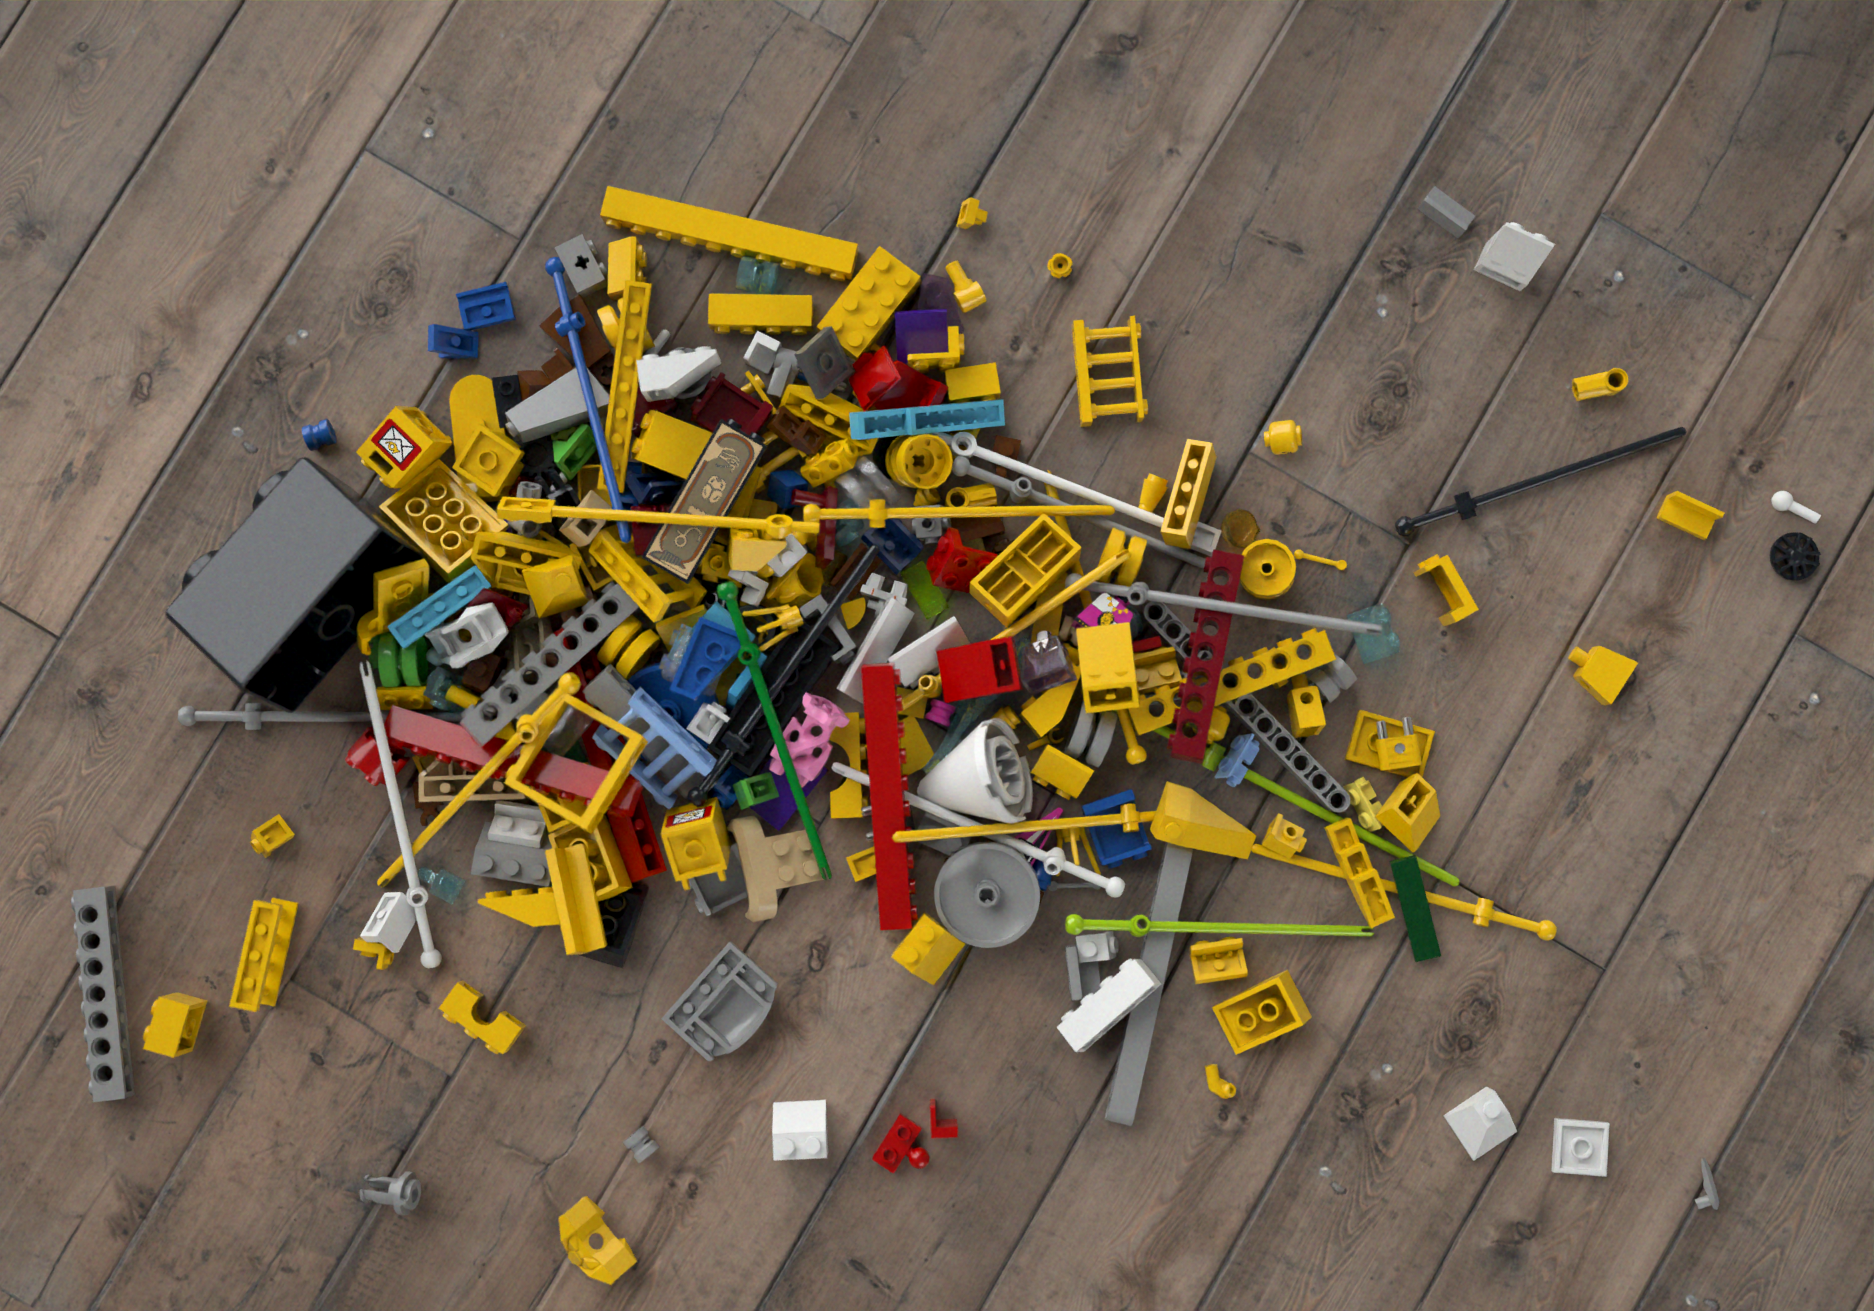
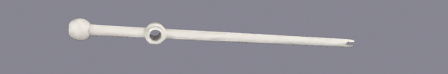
(1053, 860)
(430, 957)

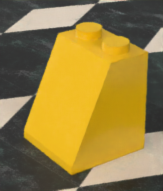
(669, 444)
(927, 949)

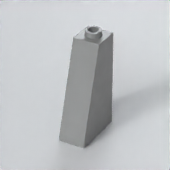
(555, 408)

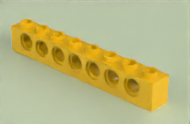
(1319, 653)

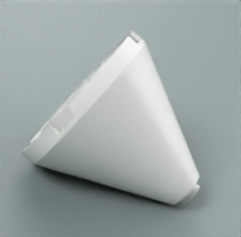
(983, 776)

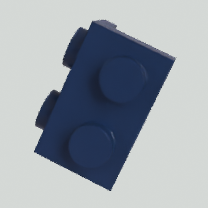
(654, 487)
(896, 544)

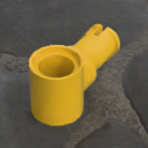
(967, 293)

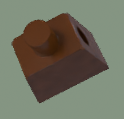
(484, 671)

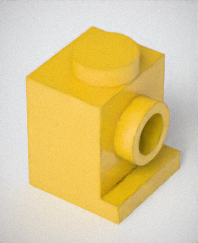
(1284, 837)

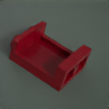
(727, 401)

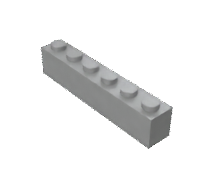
(611, 694)

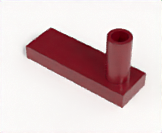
(826, 538)

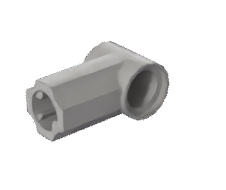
(784, 373)
(527, 528)

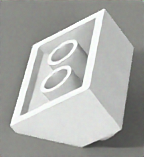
(921, 655)

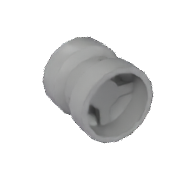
(641, 1144)

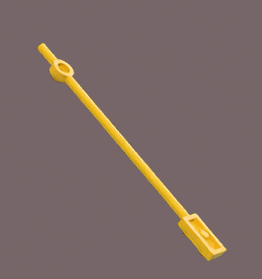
(543, 510)

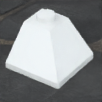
(1481, 1122)

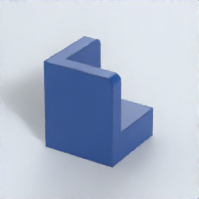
(782, 485)

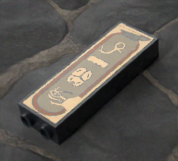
(709, 491)

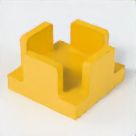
(490, 460)

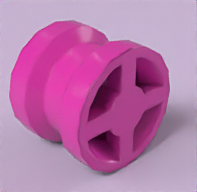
(940, 712)

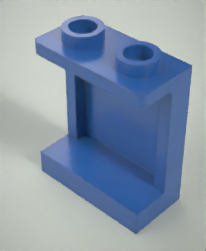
(1110, 840)

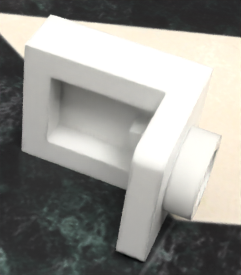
(755, 586)
(708, 721)
(1097, 947)

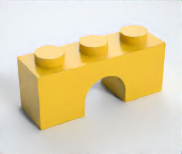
(462, 1008)

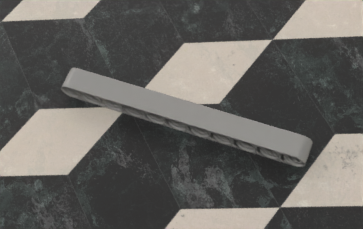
(1257, 712)
(1156, 955)

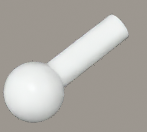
(1784, 501)

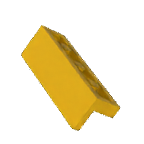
(576, 899)

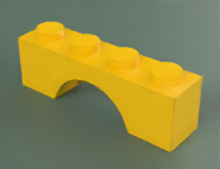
(848, 798)

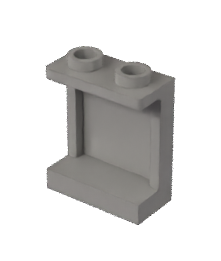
(818, 606)
(716, 895)

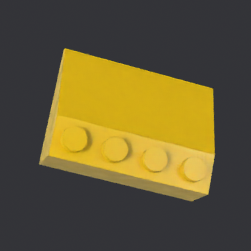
(441, 518)

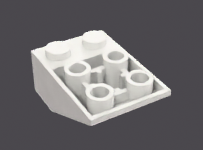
(1513, 255)
(672, 374)

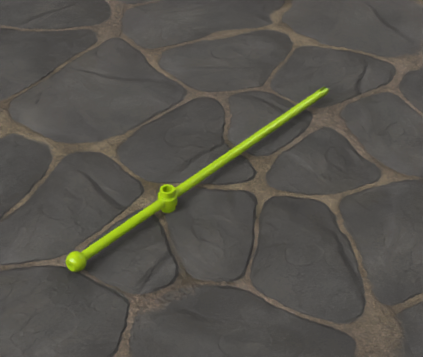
(1214, 755)

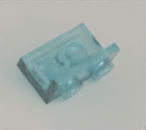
(847, 528)
(1372, 646)
(438, 685)

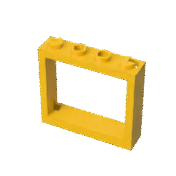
(609, 786)

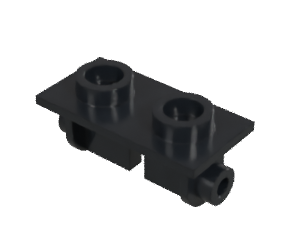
(506, 395)

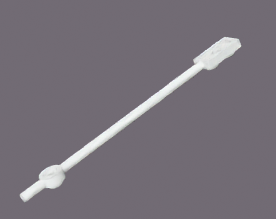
(1205, 536)

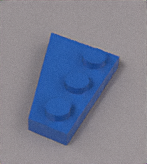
(704, 658)

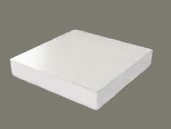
(1580, 1147)

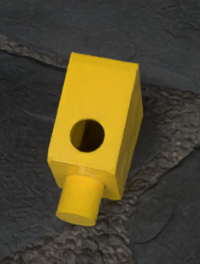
(1601, 672)
(1305, 718)

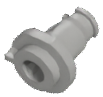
(402, 1192)

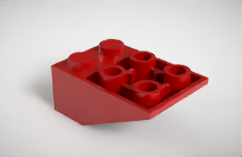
(979, 669)

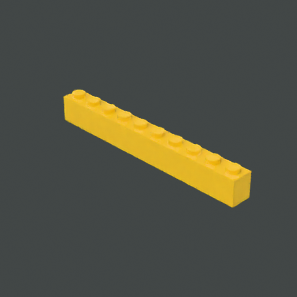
(729, 233)

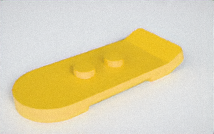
(473, 404)

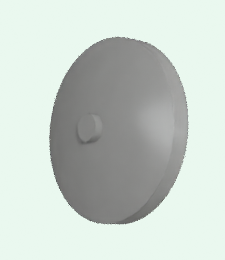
(987, 894)

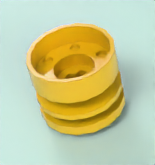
(931, 460)

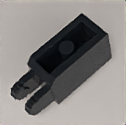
(562, 494)

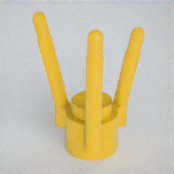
(789, 618)
(1072, 835)

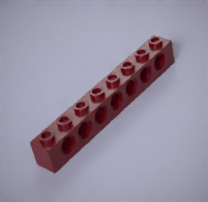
(1193, 748)

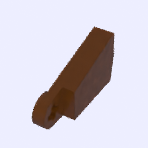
(594, 346)

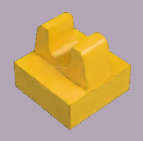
(971, 214)

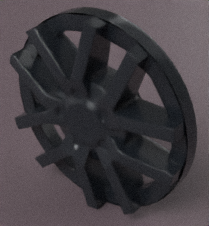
(1794, 556)

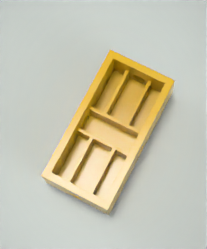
(870, 302)
(1025, 570)

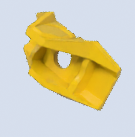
(599, 1264)

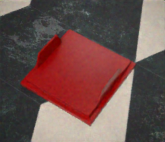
(873, 377)

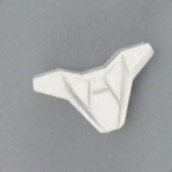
(486, 631)

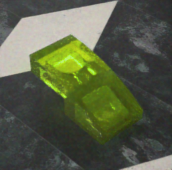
(925, 594)

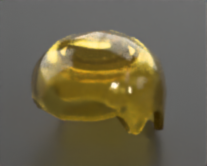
(1239, 528)

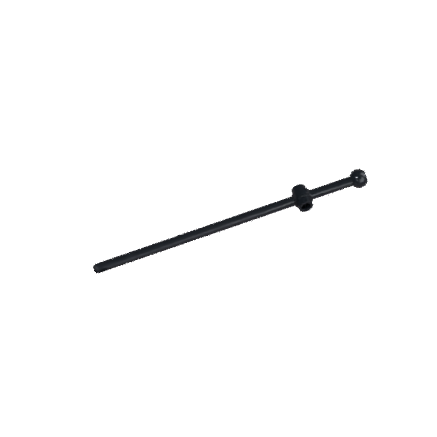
(1466, 505)
(737, 741)

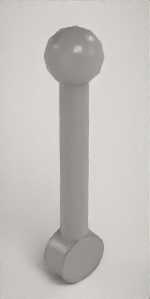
(1054, 885)

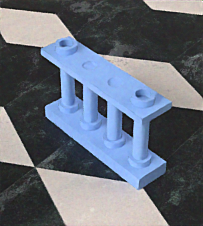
(679, 740)

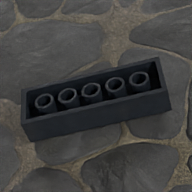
(785, 703)

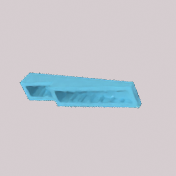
(926, 419)

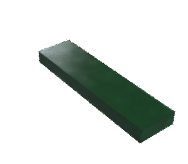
(1415, 908)

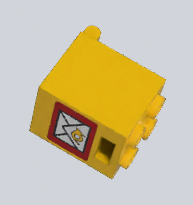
(403, 446)
(696, 841)

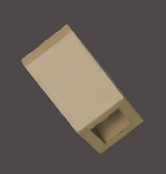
(583, 530)

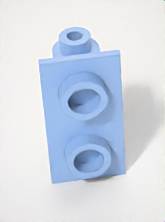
(1243, 749)

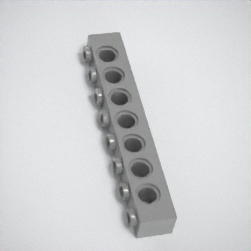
(484, 730)
(114, 1002)

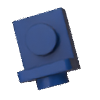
(724, 788)

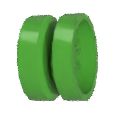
(400, 664)

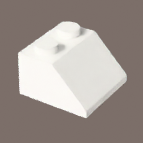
(800, 1130)

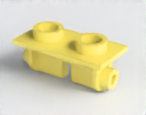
(1360, 794)

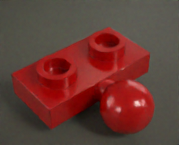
(898, 1145)

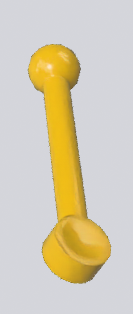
(1340, 565)

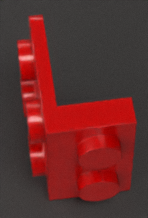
(912, 390)
(954, 565)

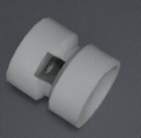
(1335, 676)

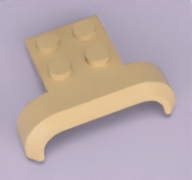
(771, 864)

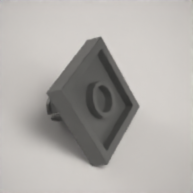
(823, 362)

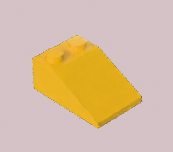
(1262, 1012)

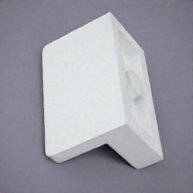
(390, 921)

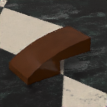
(798, 434)

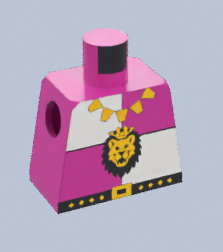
(1104, 611)

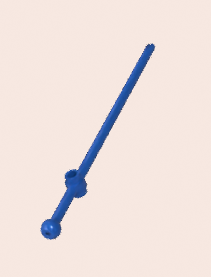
(570, 325)

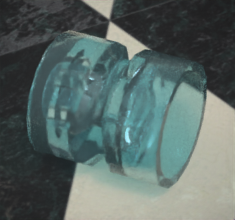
(757, 276)

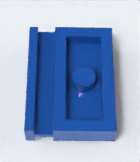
(486, 306)

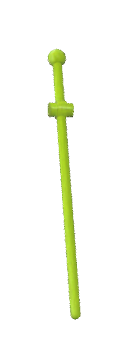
(1076, 924)

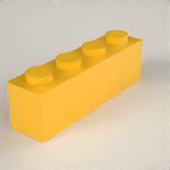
(760, 313)
(1188, 493)

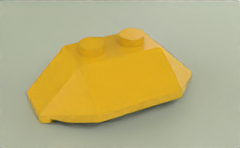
(827, 414)
(504, 555)

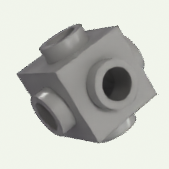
(930, 528)

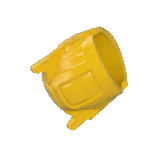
(798, 584)

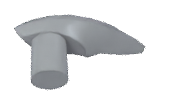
(1710, 1189)

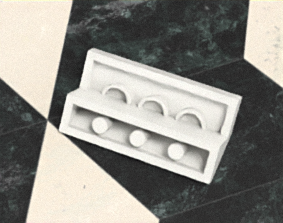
(877, 645)

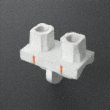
(873, 589)

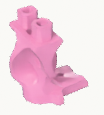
(819, 713)

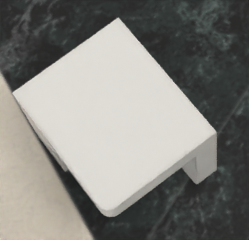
(762, 352)

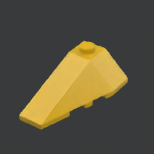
(1198, 824)

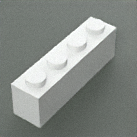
(1108, 1005)

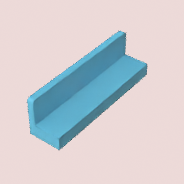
(438, 607)

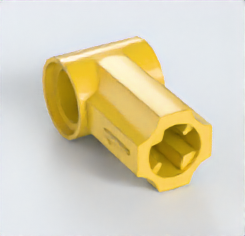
(1598, 385)
(974, 496)

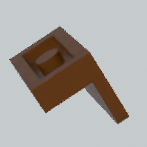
(977, 527)
(848, 568)

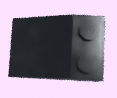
(619, 920)

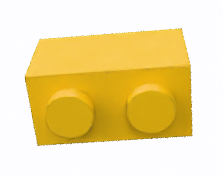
(972, 383)

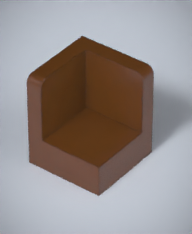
(557, 366)
(531, 382)

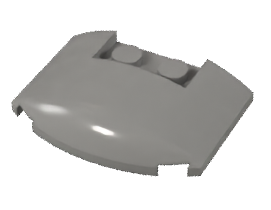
(723, 1004)

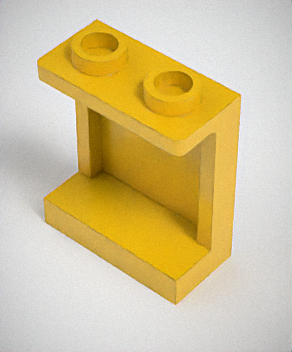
(1450, 586)

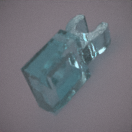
(444, 885)

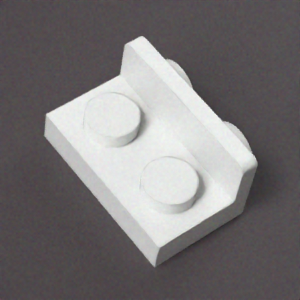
(517, 824)

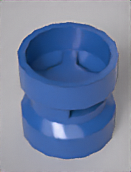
(319, 435)

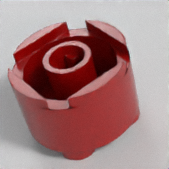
(366, 757)

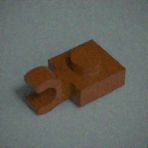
(1007, 447)

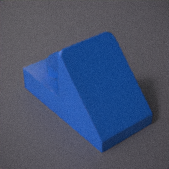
(452, 342)

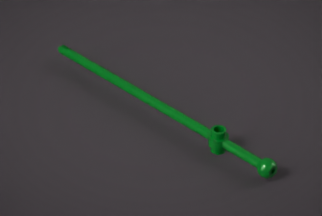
(727, 593)

